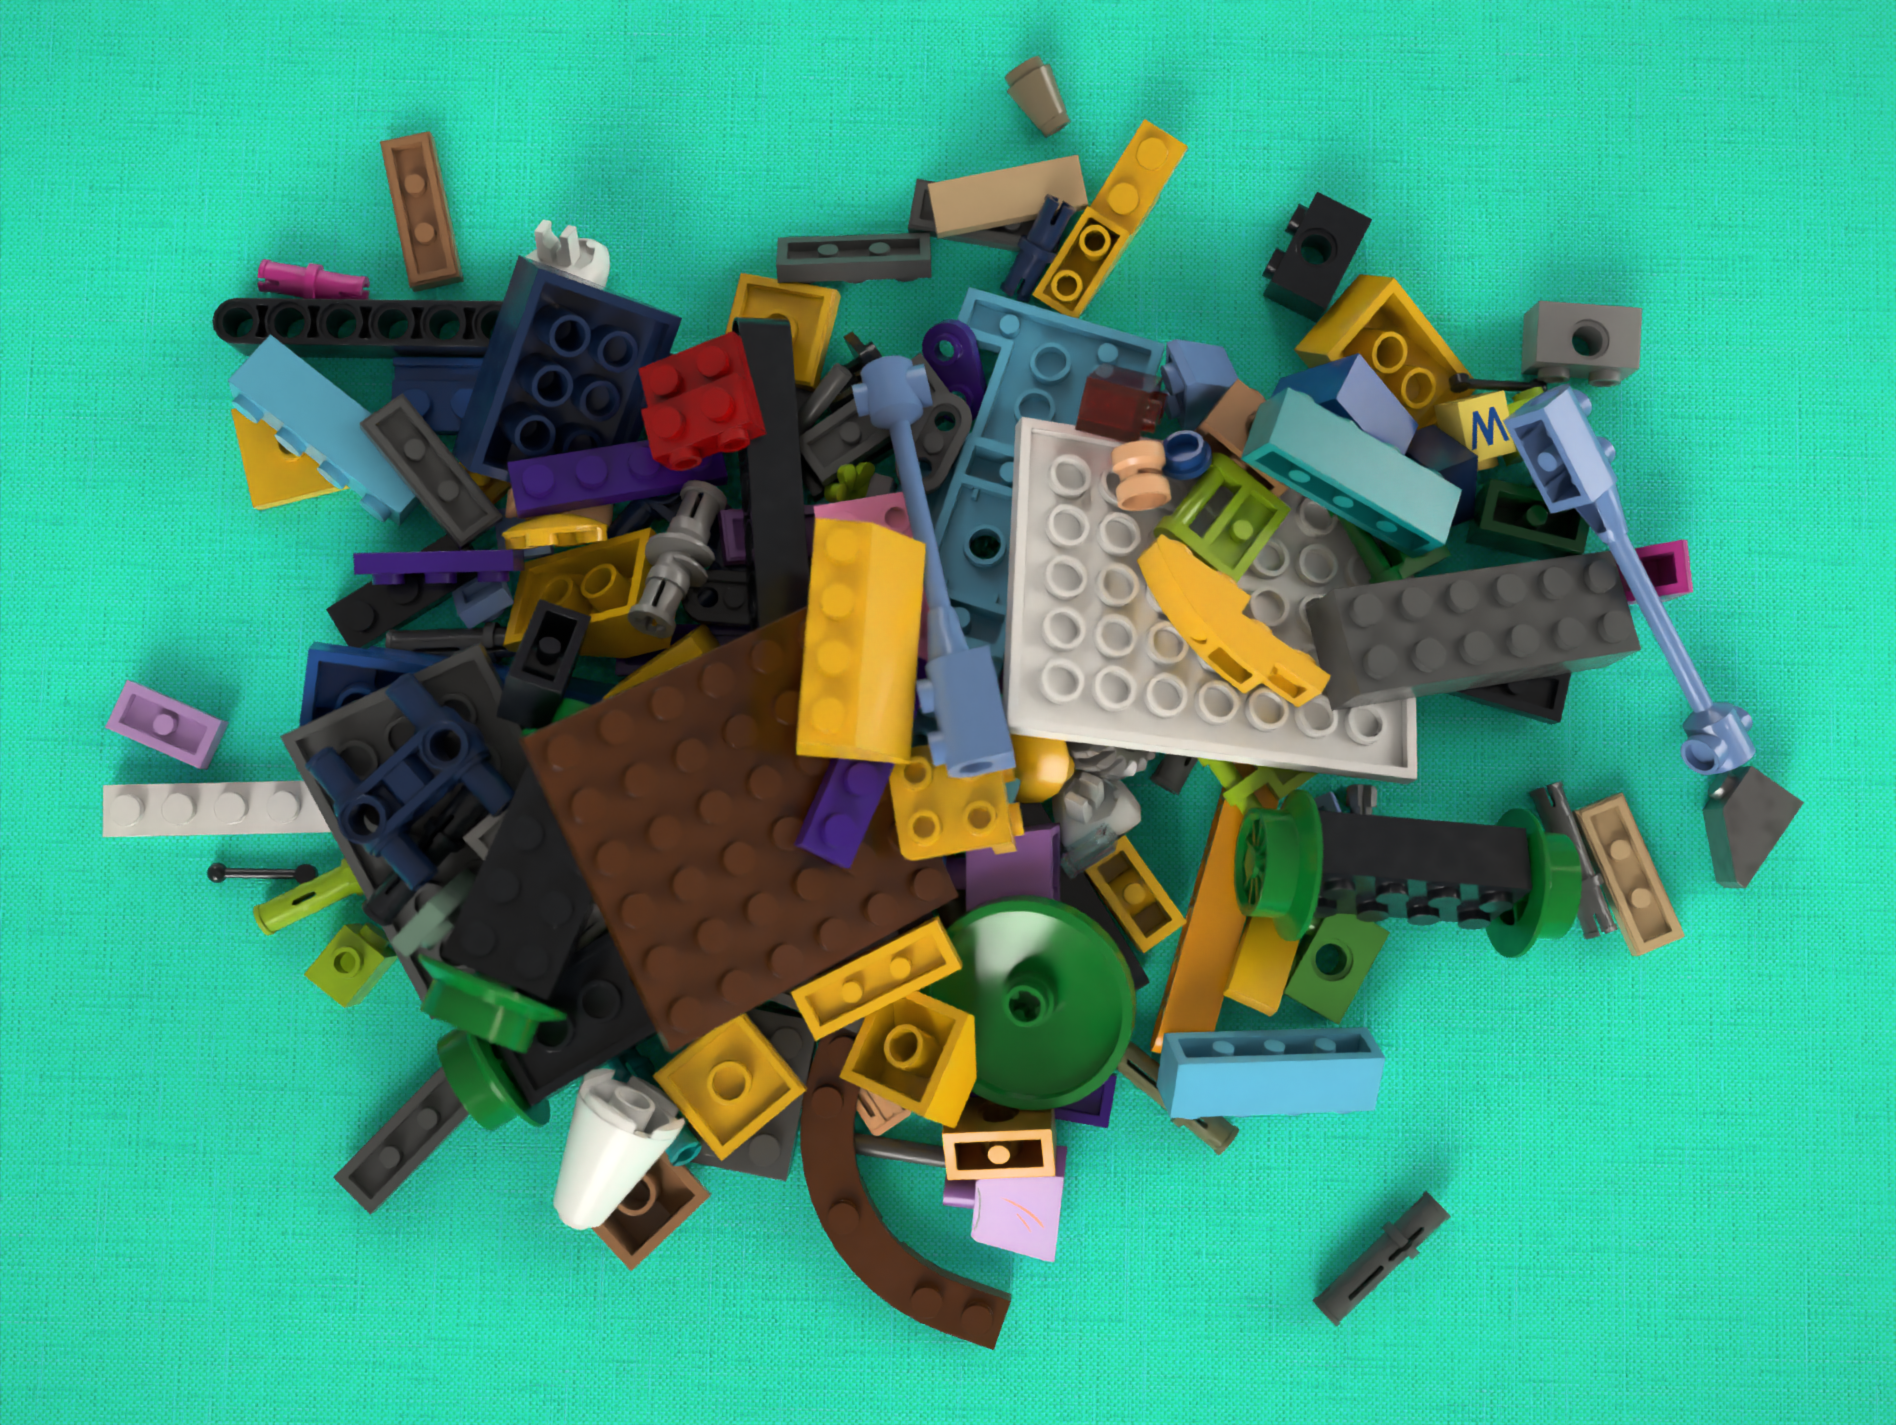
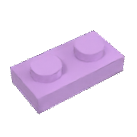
(166, 725)

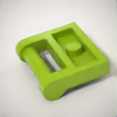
(1238, 529)

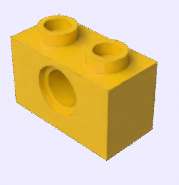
(1134, 896)

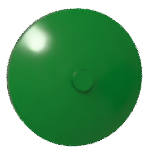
(1044, 1000)

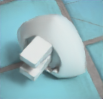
(571, 254)
(1090, 801)

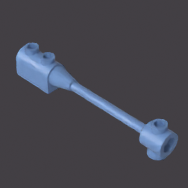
(1576, 472)
(959, 680)

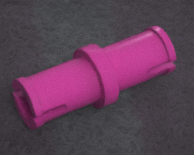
(310, 282)

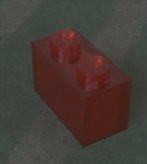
(1121, 403)

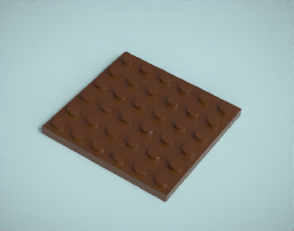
(688, 829)

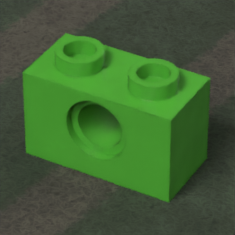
(1333, 991)

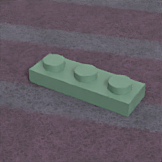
(436, 916)

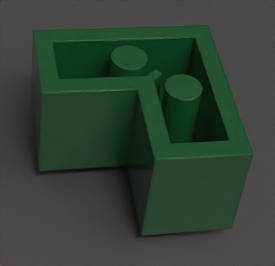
(1520, 523)

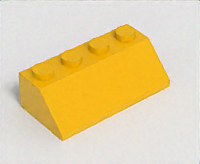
(861, 643)

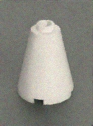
(611, 1145)

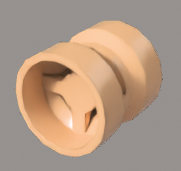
(1140, 475)

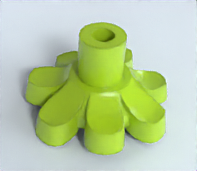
(852, 483)

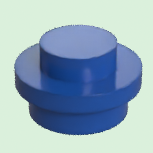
(1186, 455)

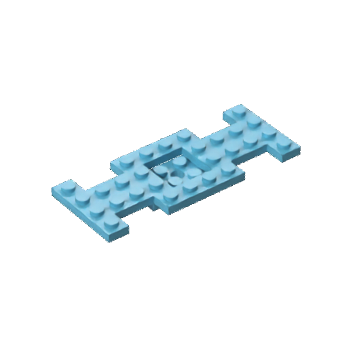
(1037, 377)

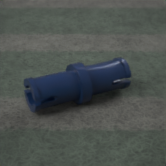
(1037, 248)

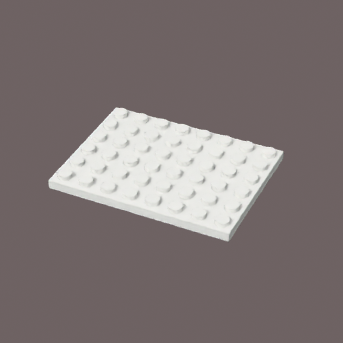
(1107, 666)

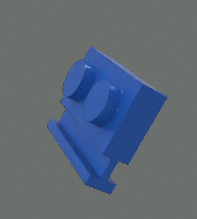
(437, 388)

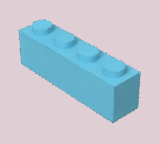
(321, 422)
(1269, 1072)

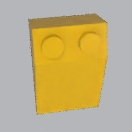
(1393, 338)
(597, 582)

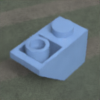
(1194, 380)

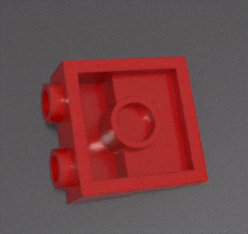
(700, 403)

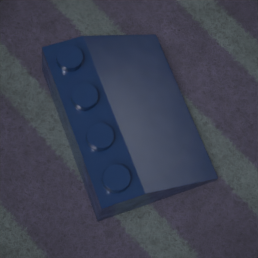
(560, 370)

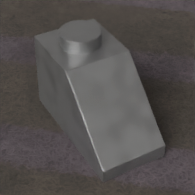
(1745, 822)

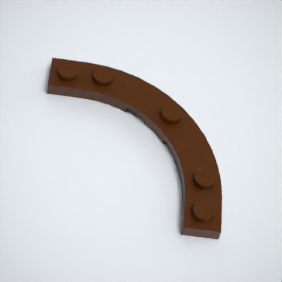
(856, 1225)

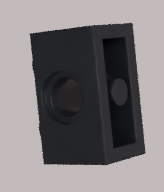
(1336, 235)
(543, 665)

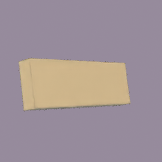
(1005, 195)
(1628, 874)

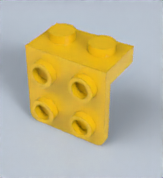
(950, 813)

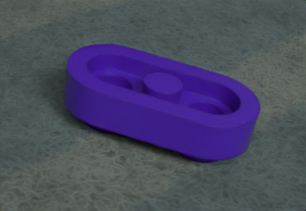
(964, 369)

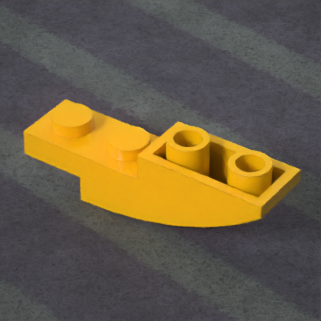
(1110, 221)
(1208, 615)

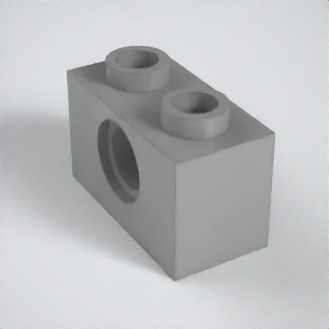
(1609, 331)

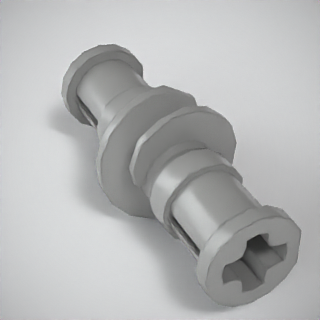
(678, 559)

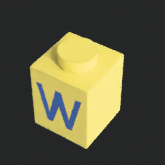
(1478, 425)

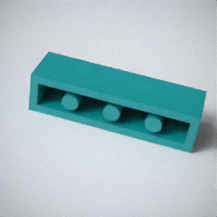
(1351, 473)

